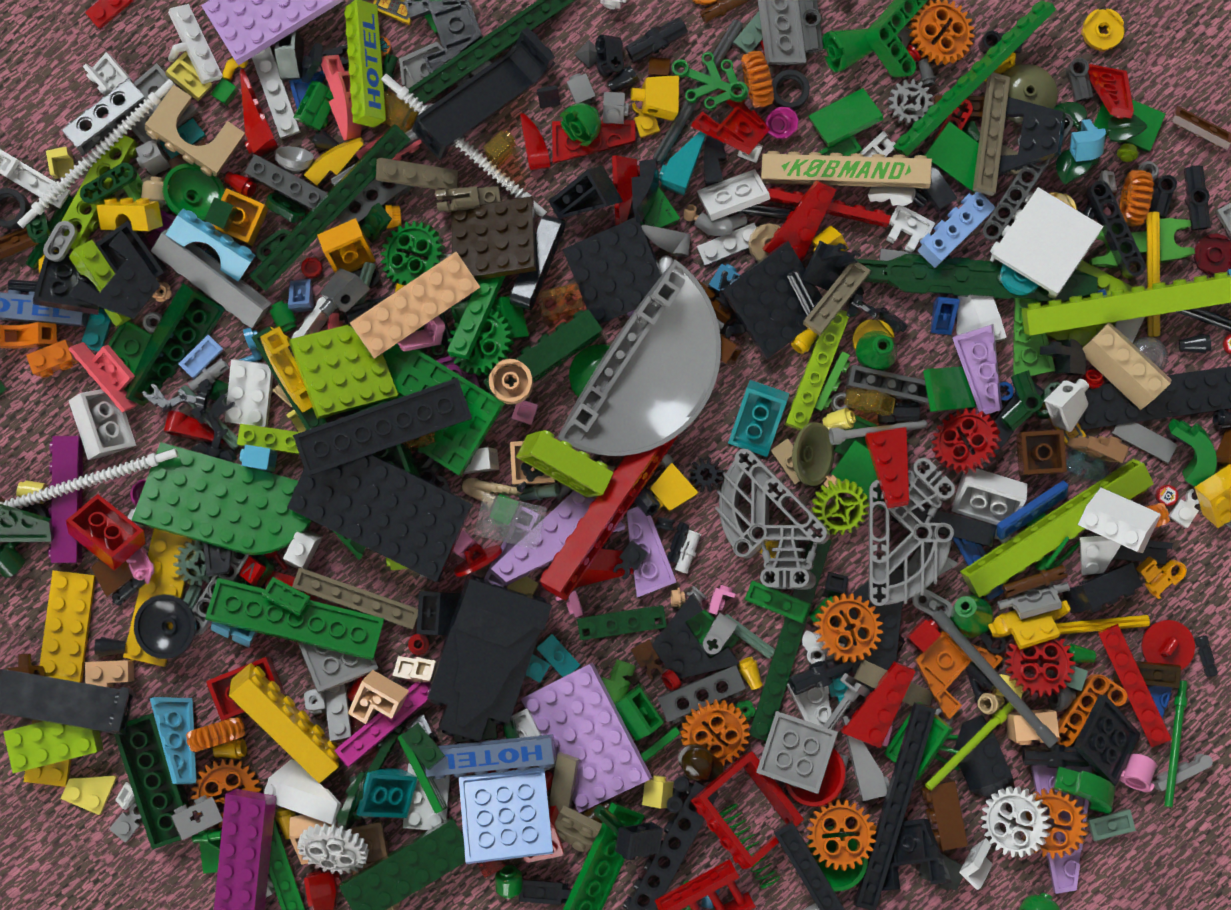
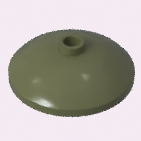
(1033, 77)
(812, 454)

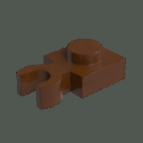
(646, 656)

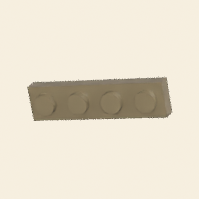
(415, 174)
(836, 297)

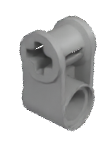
(721, 631)

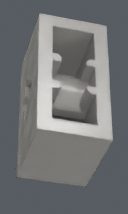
(188, 827)

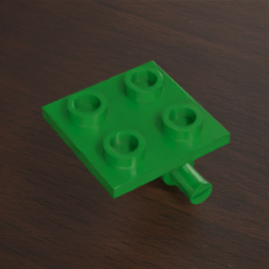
(209, 848)

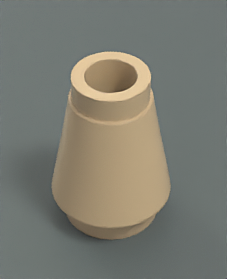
(989, 703)

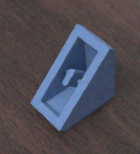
(300, 296)

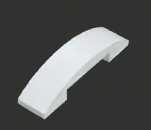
(29, 178)

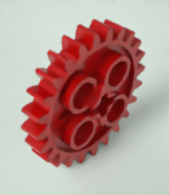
(983, 430)
(1040, 682)

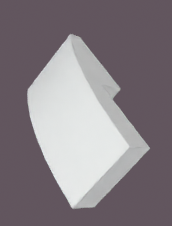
(898, 196)

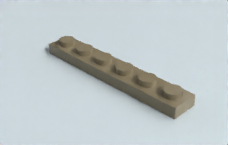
(991, 134)
(355, 598)

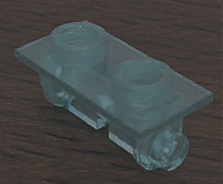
(1094, 468)

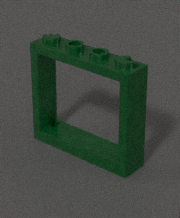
(621, 622)

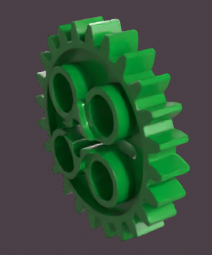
(419, 236)
(483, 358)

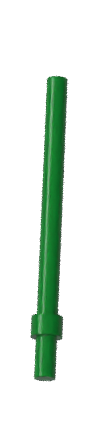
(1180, 702)

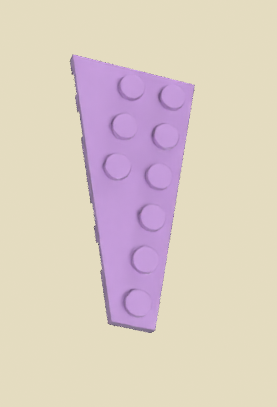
(1063, 870)

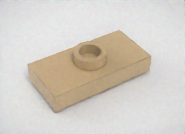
(783, 455)

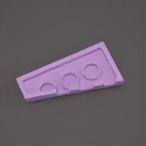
(980, 365)
(655, 570)

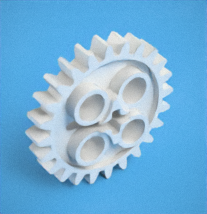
(1010, 839)
(333, 848)

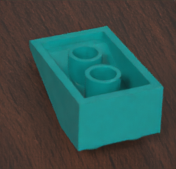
(680, 167)
(758, 418)
(387, 793)

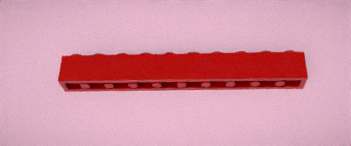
(600, 521)

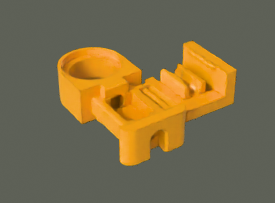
(1158, 579)

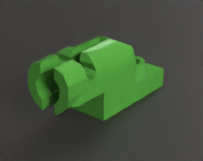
(617, 685)

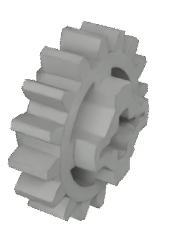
(906, 95)

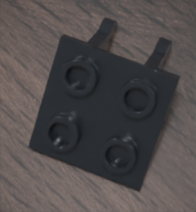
(828, 264)

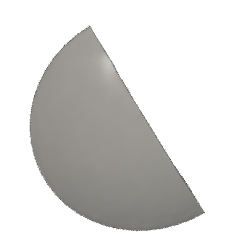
(652, 373)

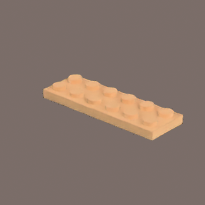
(415, 304)

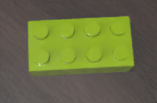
(565, 464)
(48, 744)

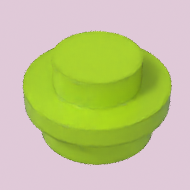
(1127, 152)

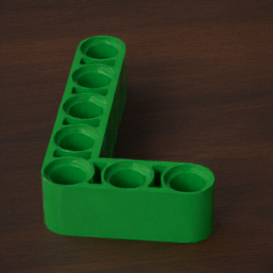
(884, 39)

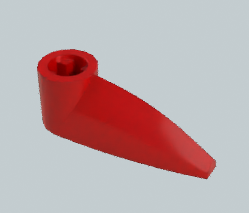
(534, 143)
(183, 426)

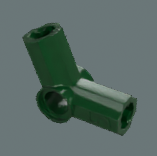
(1020, 412)

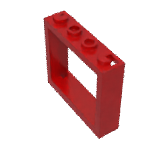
(719, 826)

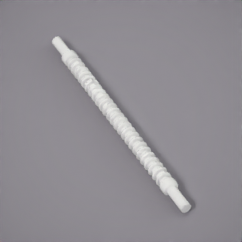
(403, 93)
(38, 207)
(151, 460)

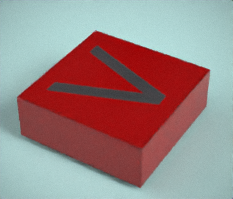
(252, 570)

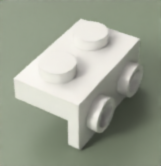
(106, 74)

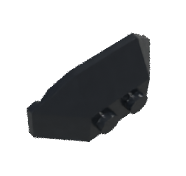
(985, 765)

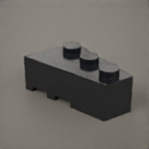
(586, 193)
(1103, 589)

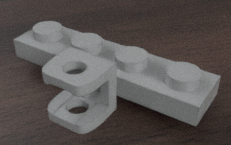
(335, 704)

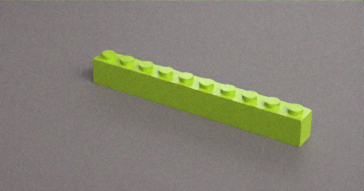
(1127, 305)
(1049, 532)

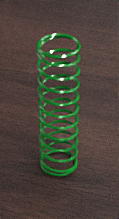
(764, 885)

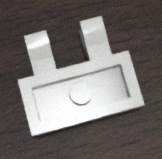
(910, 223)

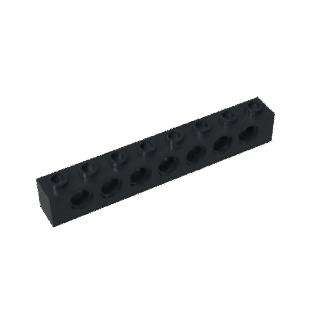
(676, 854)

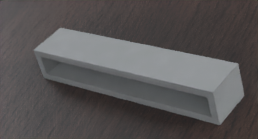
(205, 274)

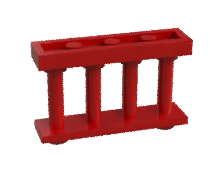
(705, 885)

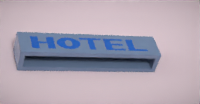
(20, 308)
(495, 755)

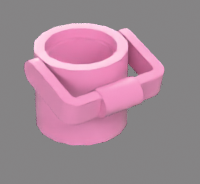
(1139, 773)

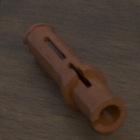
(720, 9)
(1042, 578)

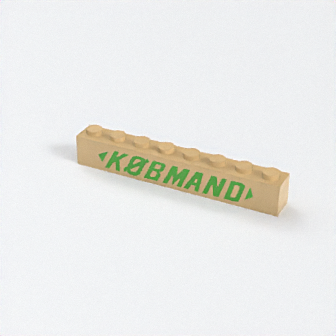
(846, 170)

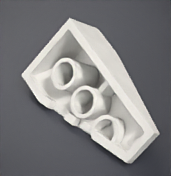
(979, 312)
(302, 793)

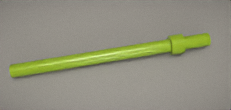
(998, 718)

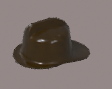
(699, 763)

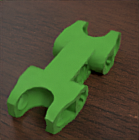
(1168, 248)

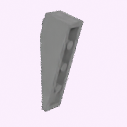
(867, 773)

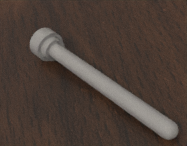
(838, 435)

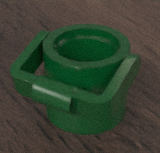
(10, 559)

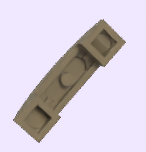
(871, 675)

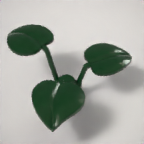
(1119, 130)

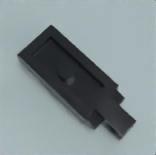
(544, 892)

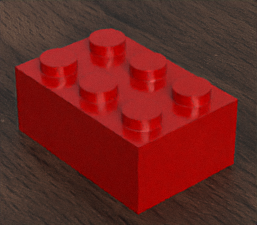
(105, 532)
(220, 687)

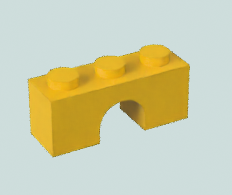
(142, 213)

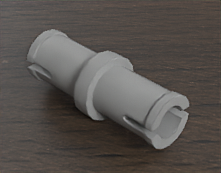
(210, 374)

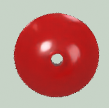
(831, 785)

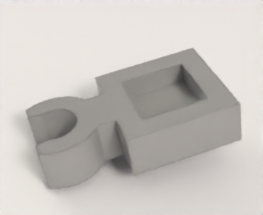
(126, 824)

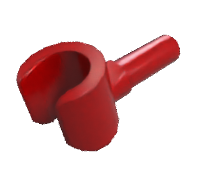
(275, 554)

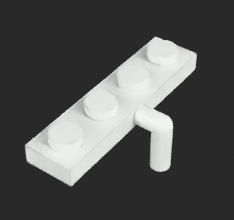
(194, 44)

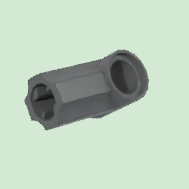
(1080, 82)

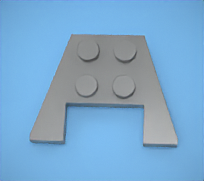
(414, 67)

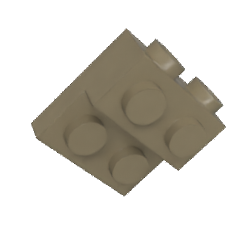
(576, 829)

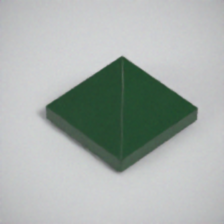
(219, 388)

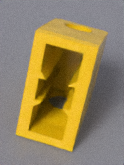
(659, 96)
(672, 488)

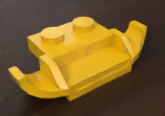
(1031, 629)

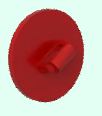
(477, 561)
(1168, 643)

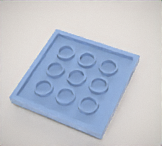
(505, 815)

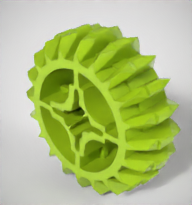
(857, 502)

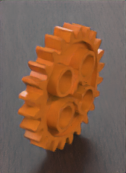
(956, 43)
(830, 635)
(729, 720)
(219, 775)
(1057, 803)
(842, 854)

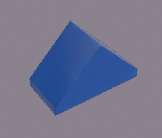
(944, 315)

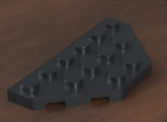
(890, 616)

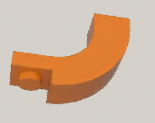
(28, 335)

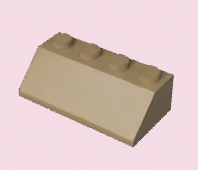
(1125, 366)

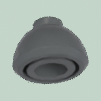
(1062, 700)

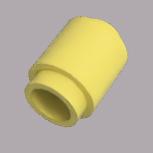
(842, 418)
(29, 487)

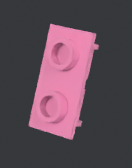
(142, 567)

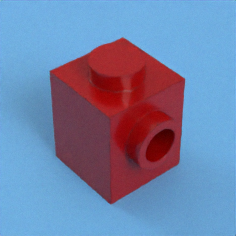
(924, 634)

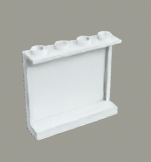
(1046, 241)

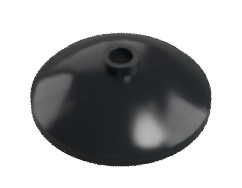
(153, 629)

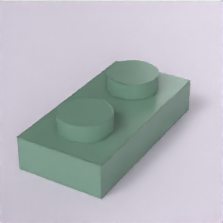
(750, 36)
(1111, 824)

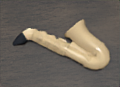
(476, 488)

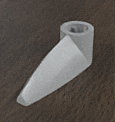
(672, 241)

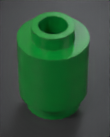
(283, 316)

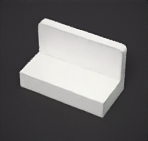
(977, 865)

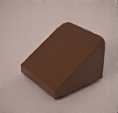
(658, 67)

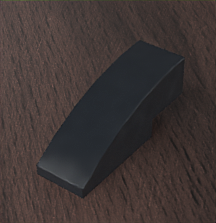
(713, 154)
(645, 188)
(939, 192)

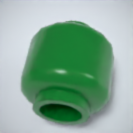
(508, 882)

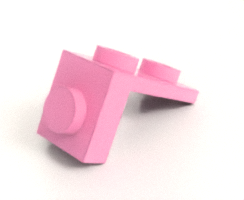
(424, 338)

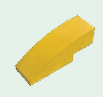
(333, 160)

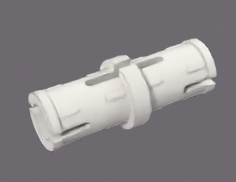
(688, 552)

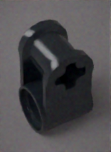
(609, 53)

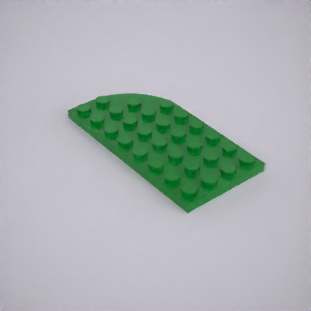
(456, 444)
(219, 503)

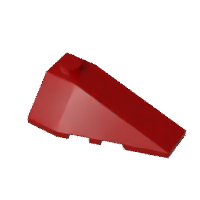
(256, 127)
(623, 170)
(602, 568)
(322, 889)

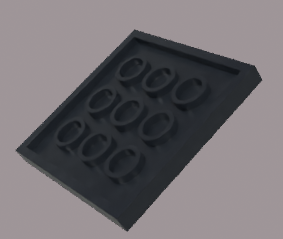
(614, 269)
(768, 302)

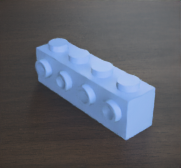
(956, 228)

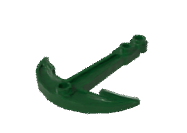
(347, 814)

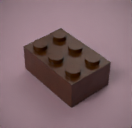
(945, 814)

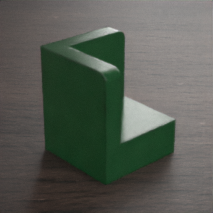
(221, 214)

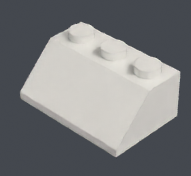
(101, 424)
(988, 496)
(1119, 520)

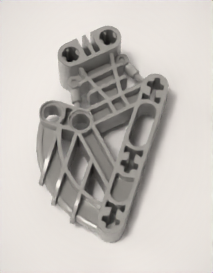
(922, 489)
(787, 564)

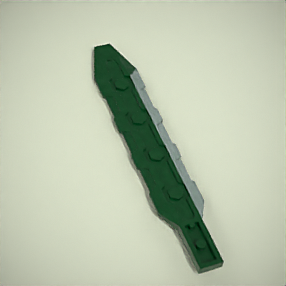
(963, 278)

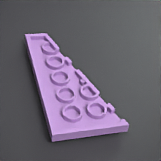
(555, 530)

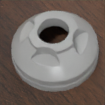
(293, 159)

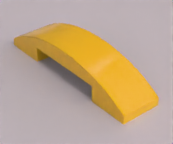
(286, 367)

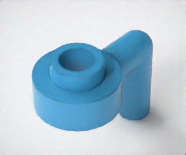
(256, 355)

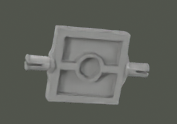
(1036, 600)

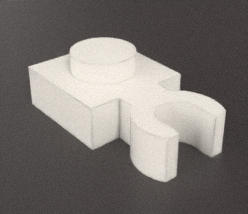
(1184, 511)

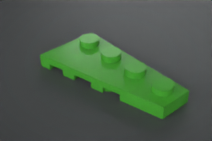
(1027, 347)

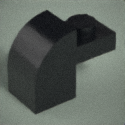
(1068, 355)

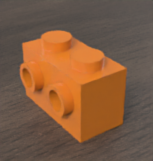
(51, 358)

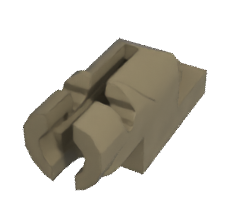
(466, 198)

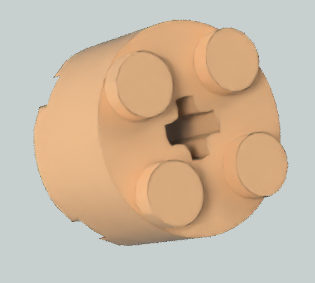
(501, 374)

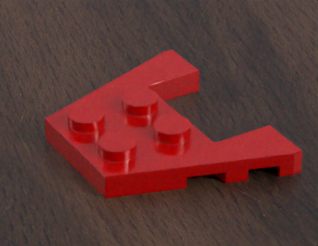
(740, 129)

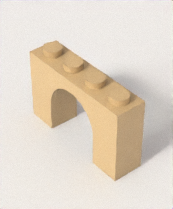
(209, 157)

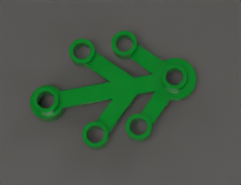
(712, 82)

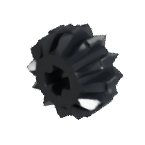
(699, 478)

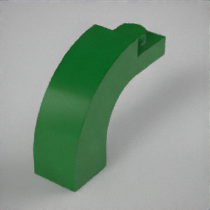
(1204, 459)
(1088, 786)

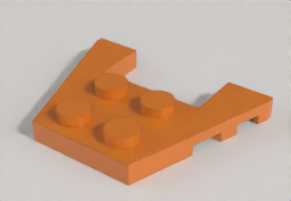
(942, 665)

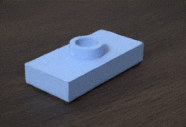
(201, 356)

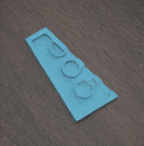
(173, 722)

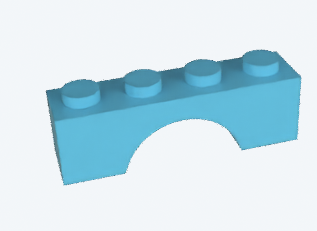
(189, 228)

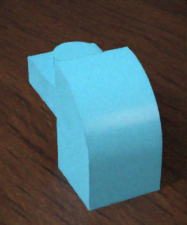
(1087, 143)

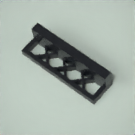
(1154, 549)

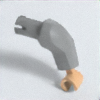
(717, 227)

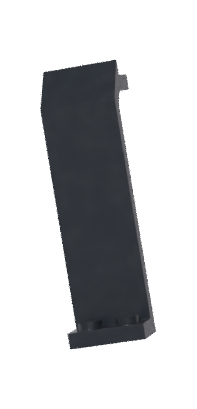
(484, 94)
(65, 702)

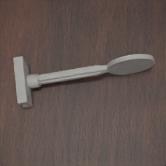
(851, 694)

